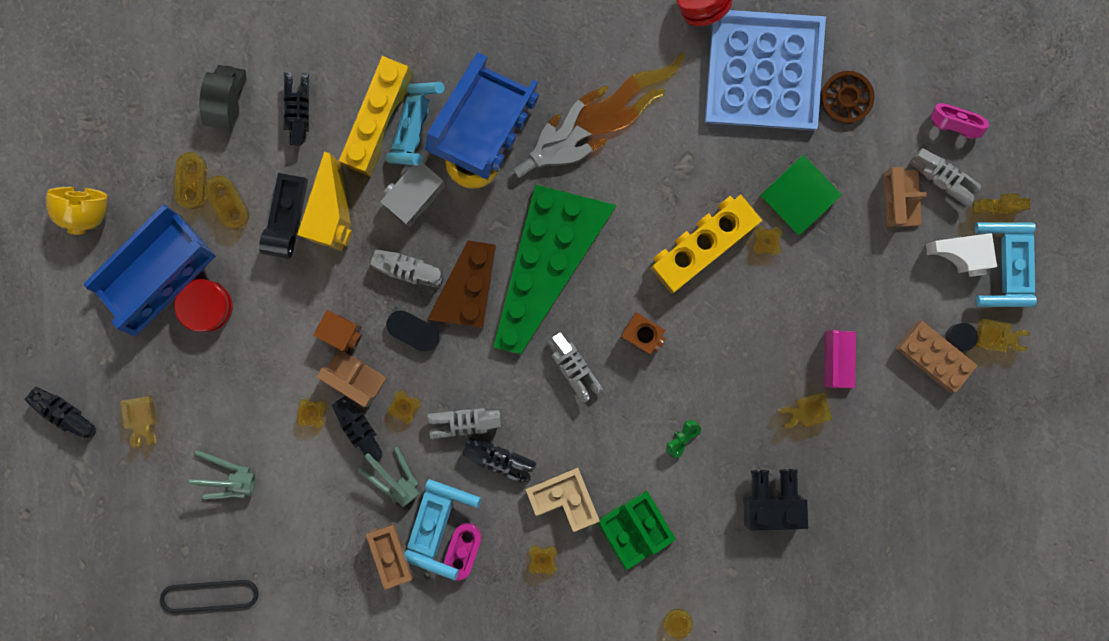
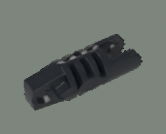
(296, 109)
(60, 413)
(357, 427)
(499, 460)

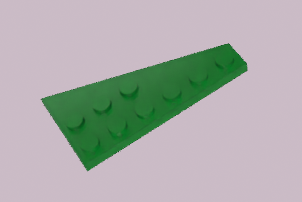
(551, 248)

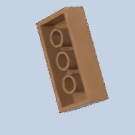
(936, 356)

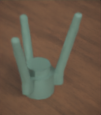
(238, 484)
(402, 490)

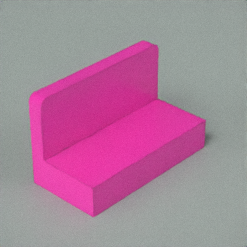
(839, 359)

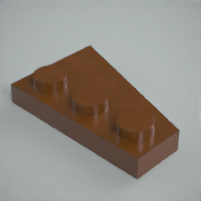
(467, 288)

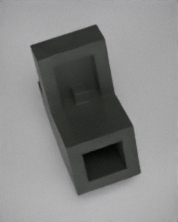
(219, 96)

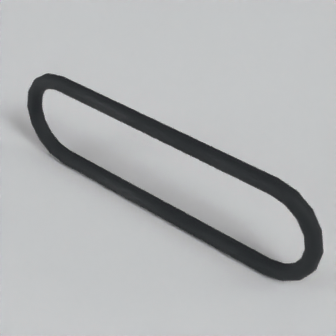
(210, 608)

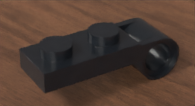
(284, 216)

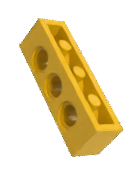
(742, 219)

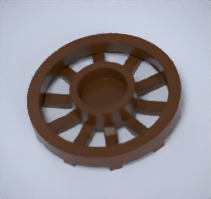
(847, 97)

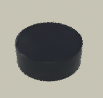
(962, 336)

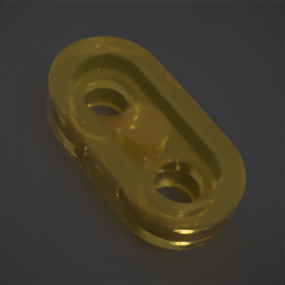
(187, 182)
(228, 203)

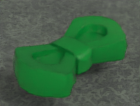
(676, 447)

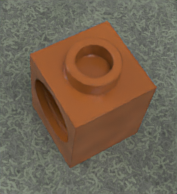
(338, 331)
(630, 334)

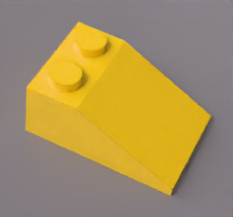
(327, 211)

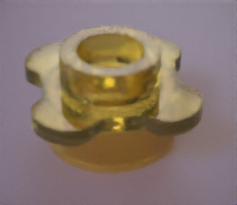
(760, 244)
(396, 407)
(303, 413)
(542, 567)

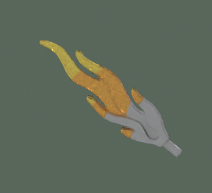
(586, 121)

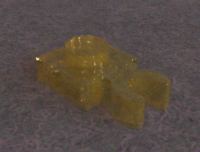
(1007, 204)
(997, 336)
(810, 410)
(139, 414)

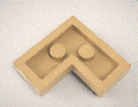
(565, 491)

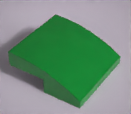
(801, 194)
(635, 530)

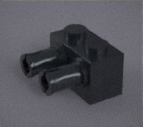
(775, 512)

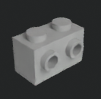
(412, 192)

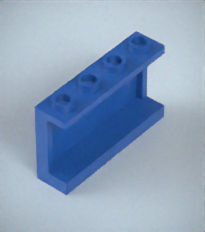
(480, 119)
(150, 270)

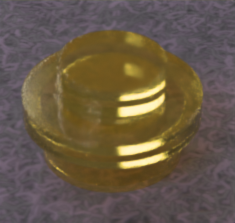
(678, 623)

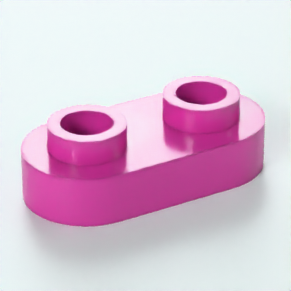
(959, 120)
(462, 549)

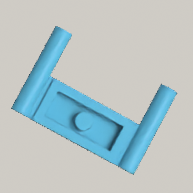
(410, 123)
(1017, 264)
(431, 526)

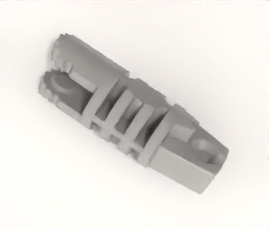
(946, 176)
(406, 268)
(573, 367)
(463, 422)

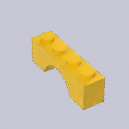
(367, 133)

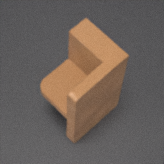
(902, 197)
(352, 378)
(389, 556)

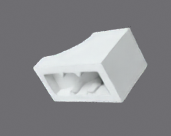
(968, 253)

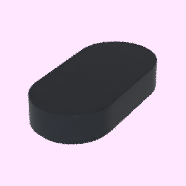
(413, 331)

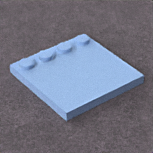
(765, 70)

